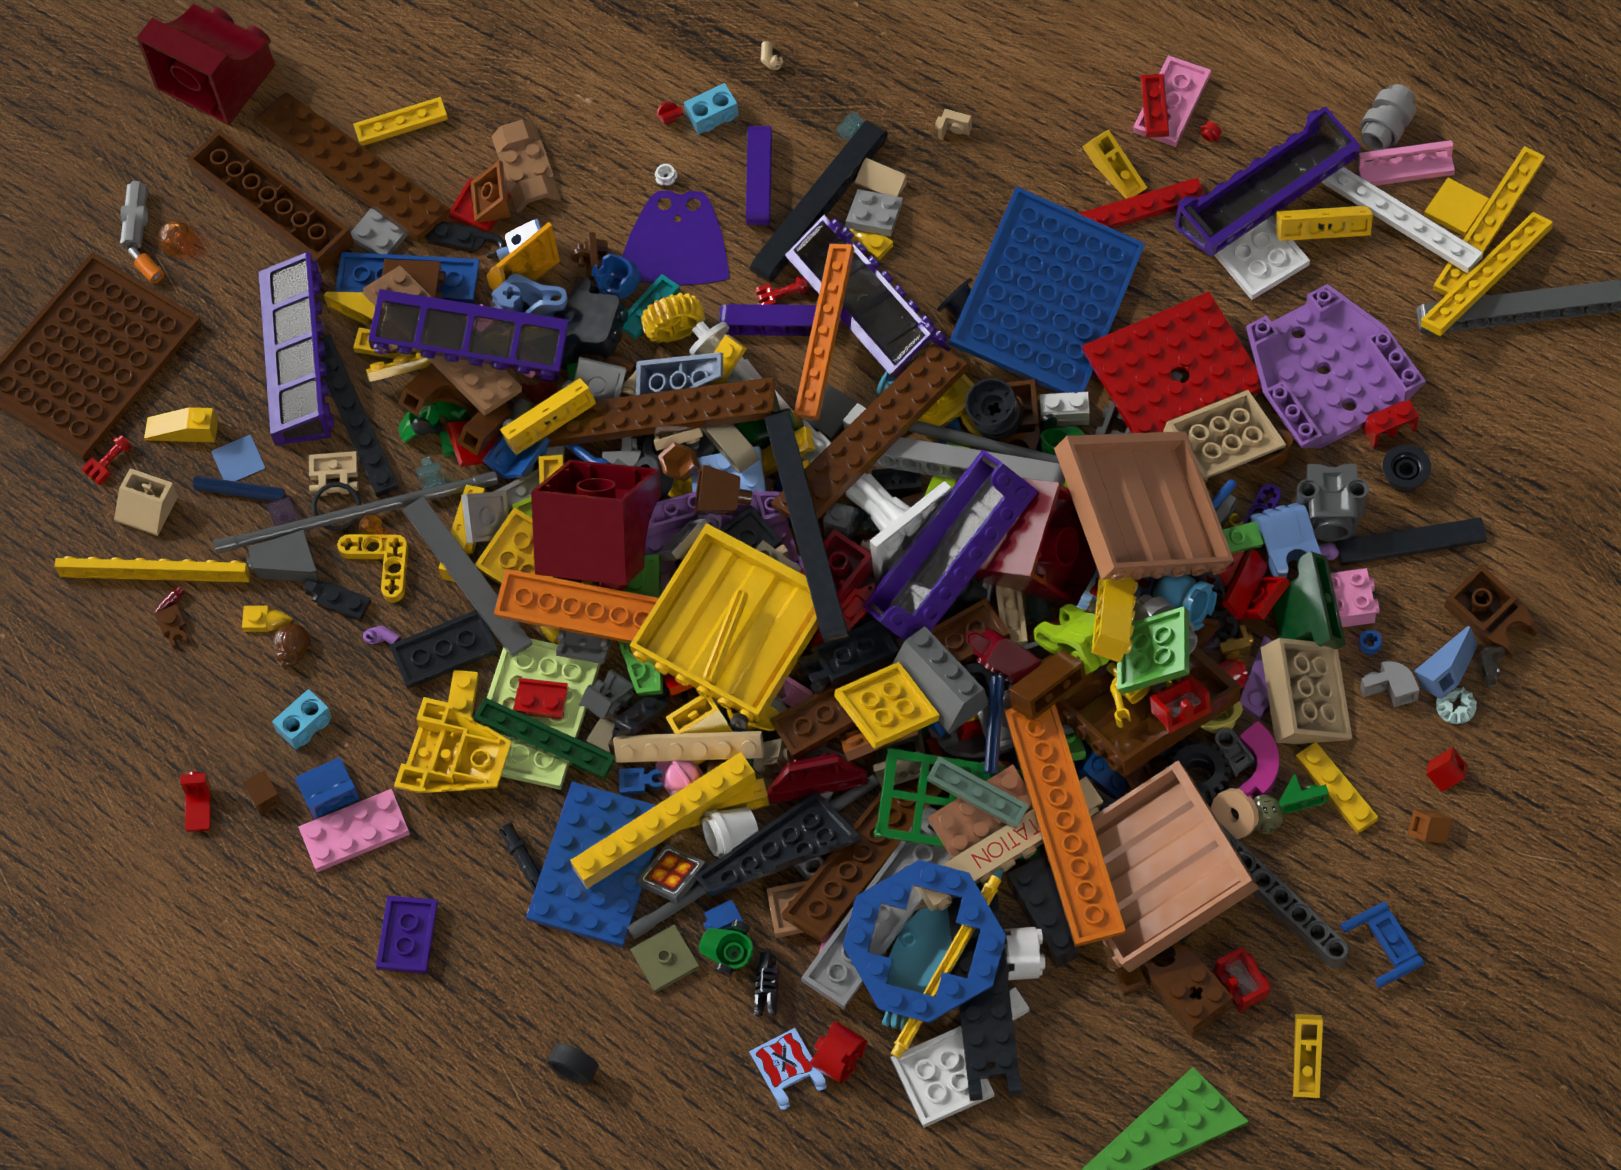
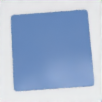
(238, 459)

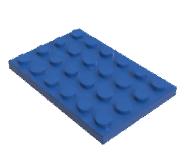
(561, 896)

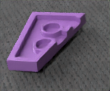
(1255, 694)

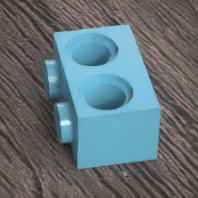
(709, 105)
(298, 716)

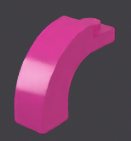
(1265, 752)

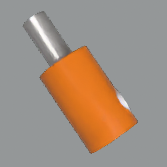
(146, 266)

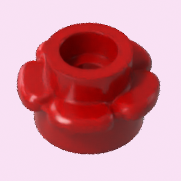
(1210, 132)

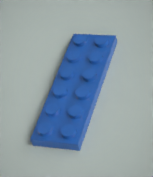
(362, 269)

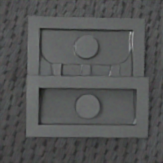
(833, 411)

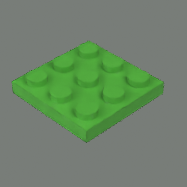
(1157, 651)

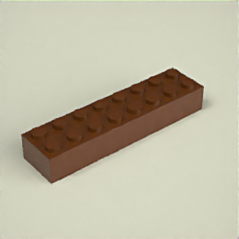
(270, 200)

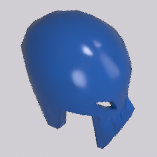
(617, 276)

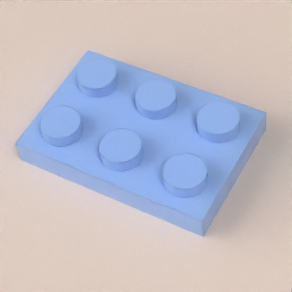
(751, 478)

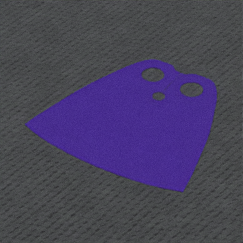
(681, 250)

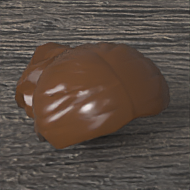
(290, 644)

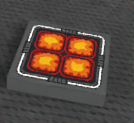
(671, 874)

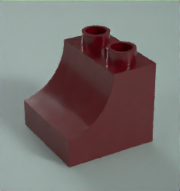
(206, 60)
(593, 522)
(1043, 550)

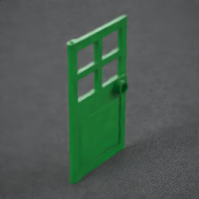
(920, 798)

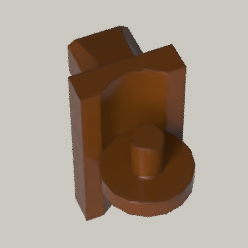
(587, 254)

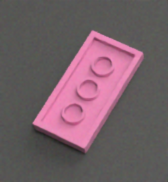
(1183, 88)
(354, 830)

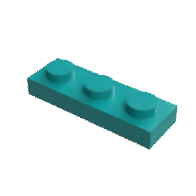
(660, 288)

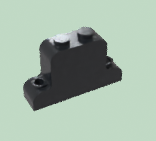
(593, 322)

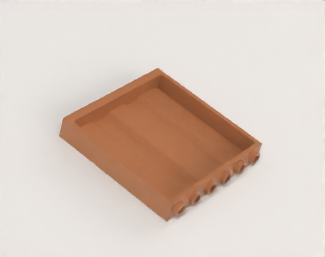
(1143, 505)
(1166, 865)

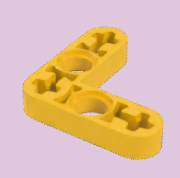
(385, 552)

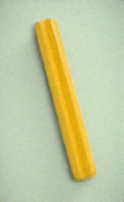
(725, 636)

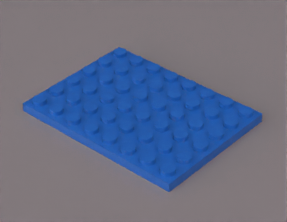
(1046, 292)

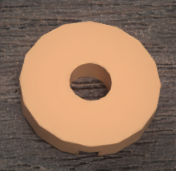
(1246, 809)

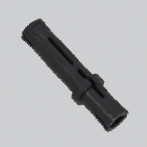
(519, 851)

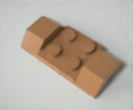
(524, 163)

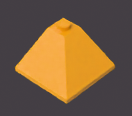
(529, 259)

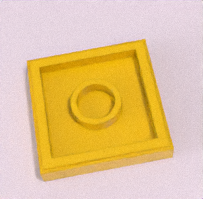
(1456, 207)

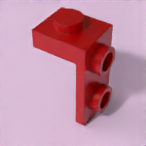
(197, 801)

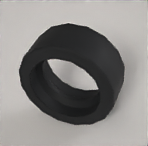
(573, 1063)

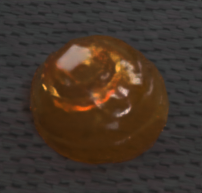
(176, 238)

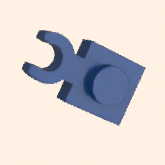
(634, 781)

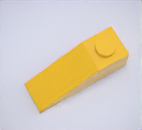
(1114, 164)
(352, 305)
(183, 426)
(1307, 1055)

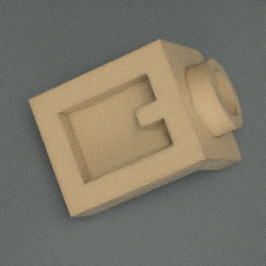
(953, 121)

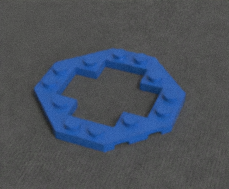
(952, 989)

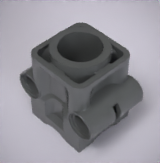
(1333, 500)

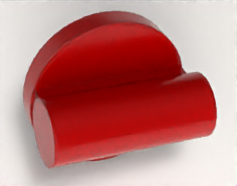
(669, 112)

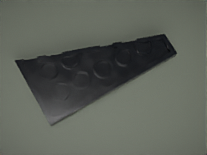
(791, 839)

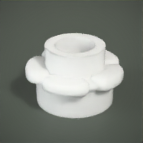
(665, 169)

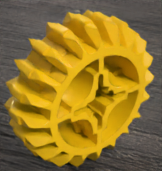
(672, 318)

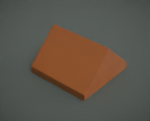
(491, 194)

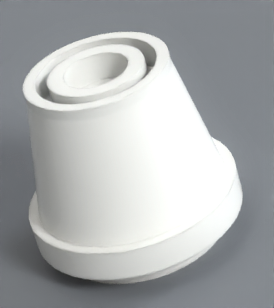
(728, 829)

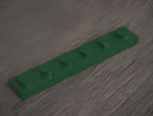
(545, 738)

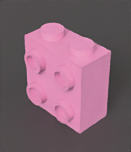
(1355, 597)

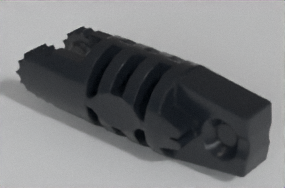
(766, 984)

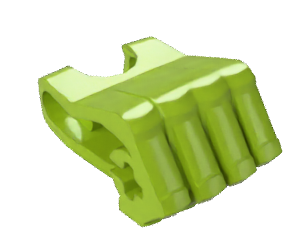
(1072, 636)

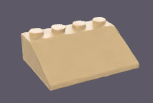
(1228, 433)
(1305, 692)

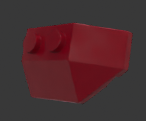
(821, 774)

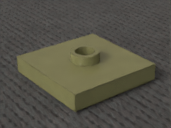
(664, 958)

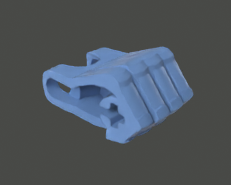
(521, 292)
(1286, 535)

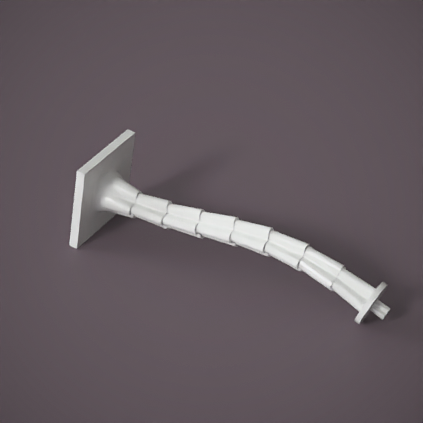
(893, 517)

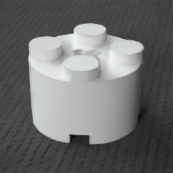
(1023, 953)

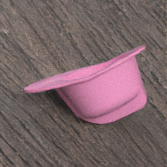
(678, 774)

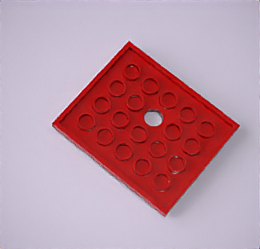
(1139, 362)

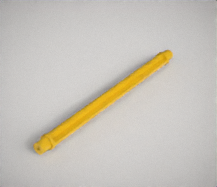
(946, 965)

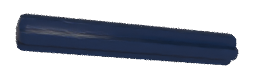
(238, 488)
(994, 725)

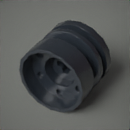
(990, 397)

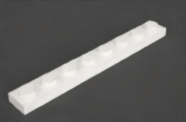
(1405, 219)

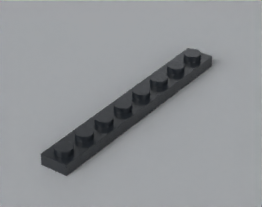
(356, 421)

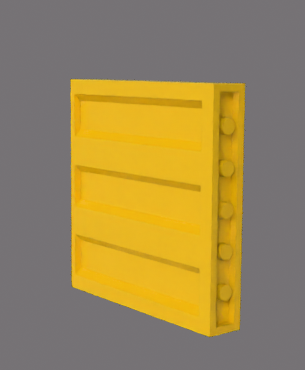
(693, 606)

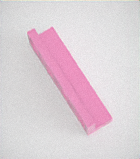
(1407, 165)

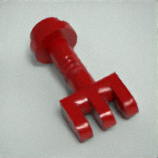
(767, 296)
(98, 470)

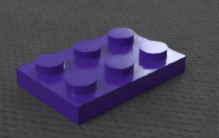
(407, 934)

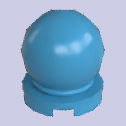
(1186, 592)

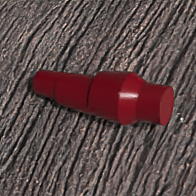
(171, 598)

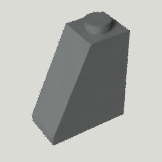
(843, 519)
(284, 559)

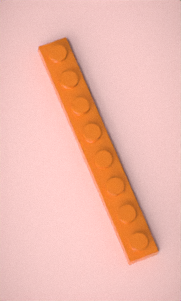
(824, 331)

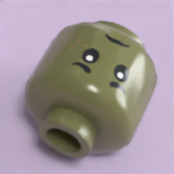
(1269, 813)

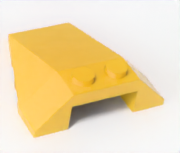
(452, 752)

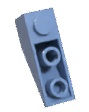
(1447, 666)

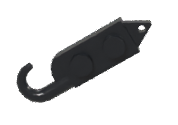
(463, 238)
(643, 713)

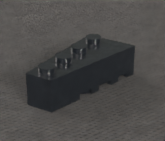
(1041, 903)

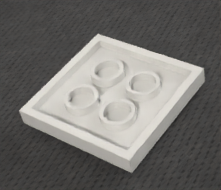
(1261, 260)
(937, 1078)

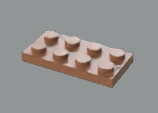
(963, 825)

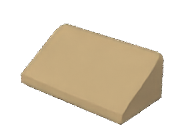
(880, 178)

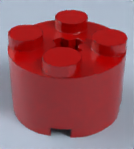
(838, 1052)

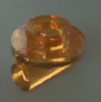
(371, 525)

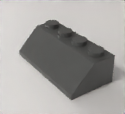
(941, 679)

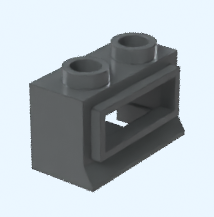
(615, 687)

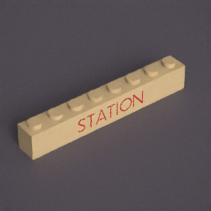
(1002, 849)

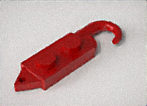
(852, 610)

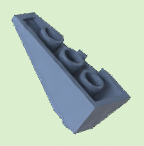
(678, 372)

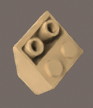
(144, 501)

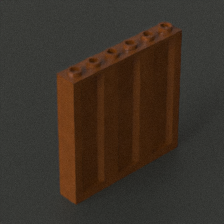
(1145, 735)

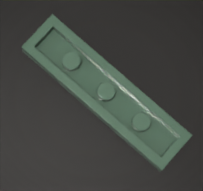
(977, 792)

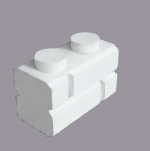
(1068, 408)

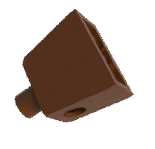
(719, 492)

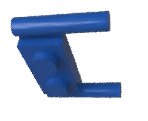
(1390, 938)

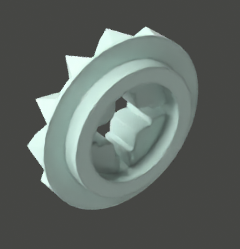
(1461, 714)

